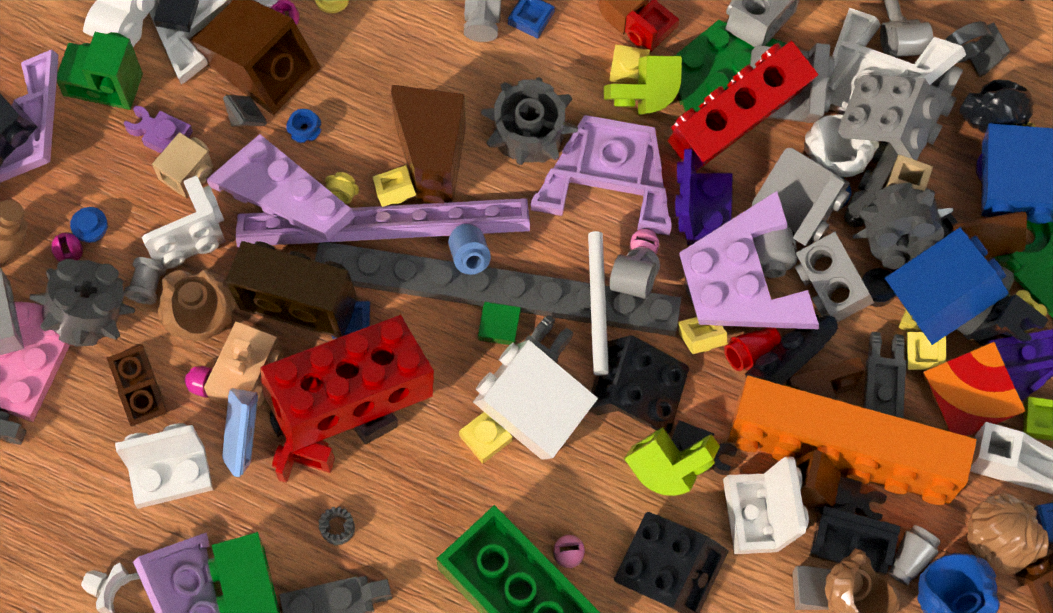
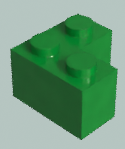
(101, 71)

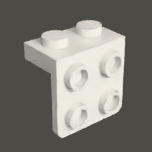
(189, 234)
(766, 508)

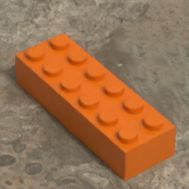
(854, 438)

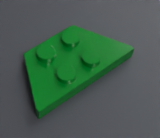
(712, 63)

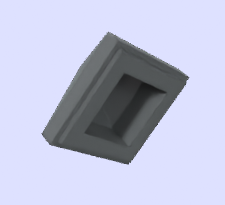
(243, 111)

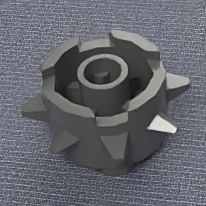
(529, 121)
(902, 223)
(82, 302)

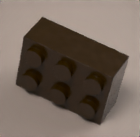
(292, 288)

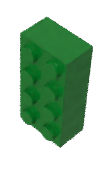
(506, 572)

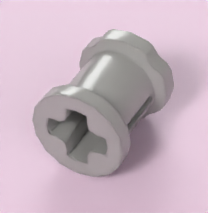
(145, 280)

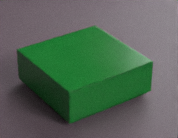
(499, 323)

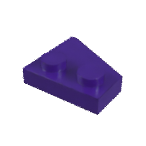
(1027, 362)

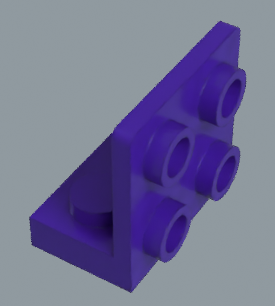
(703, 199)

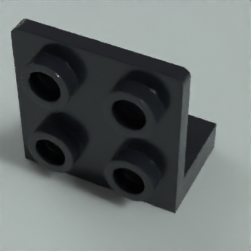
(640, 383)
(671, 564)

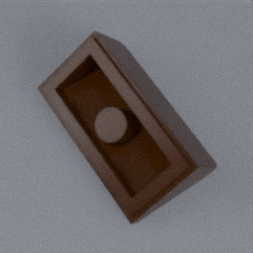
(999, 233)

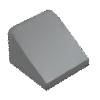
(810, 588)

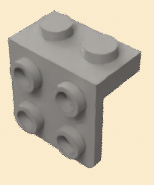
(814, 100)
(892, 112)
(806, 194)

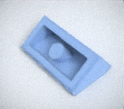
(239, 430)

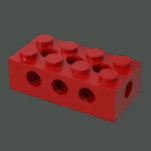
(780, 67)
(347, 382)

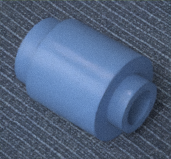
(469, 249)

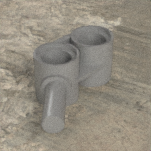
(903, 36)

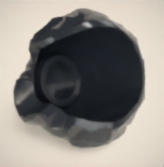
(998, 104)

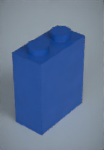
(1017, 172)
(948, 284)

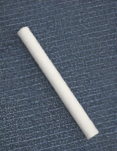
(598, 303)

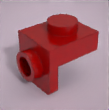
(650, 25)
(314, 456)

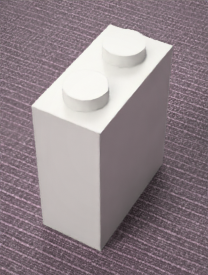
(534, 399)

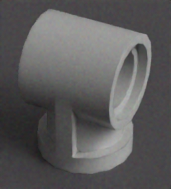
(482, 19)
(635, 272)

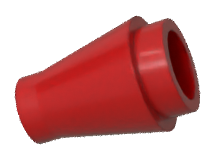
(748, 347)

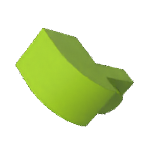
(656, 88)
(665, 468)

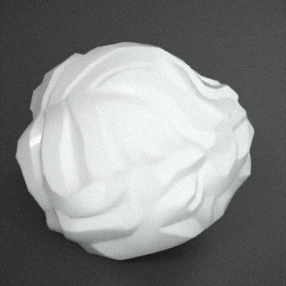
(836, 153)

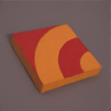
(974, 390)

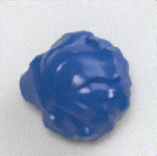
(958, 585)

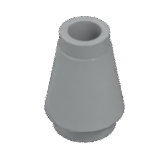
(913, 554)

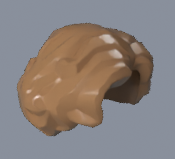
(195, 304)
(1006, 534)
(857, 589)

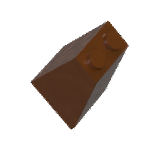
(258, 52)
(432, 139)

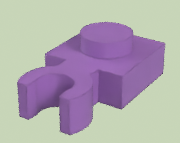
(158, 131)

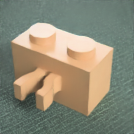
(241, 362)

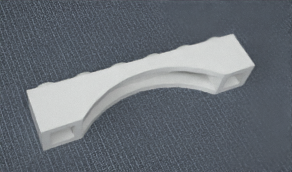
(1013, 457)

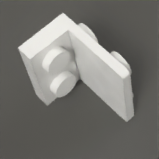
(165, 464)

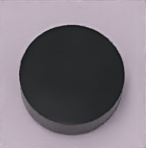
(878, 287)

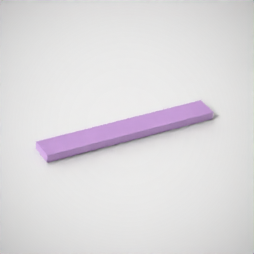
(394, 222)

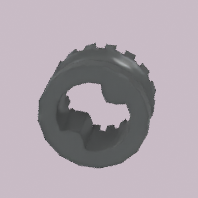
(324, 526)

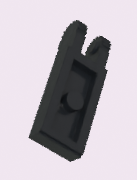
(793, 351)

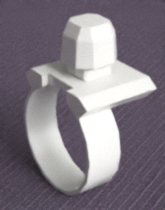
(105, 586)

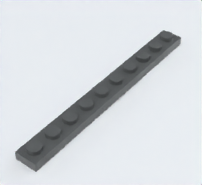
(531, 292)

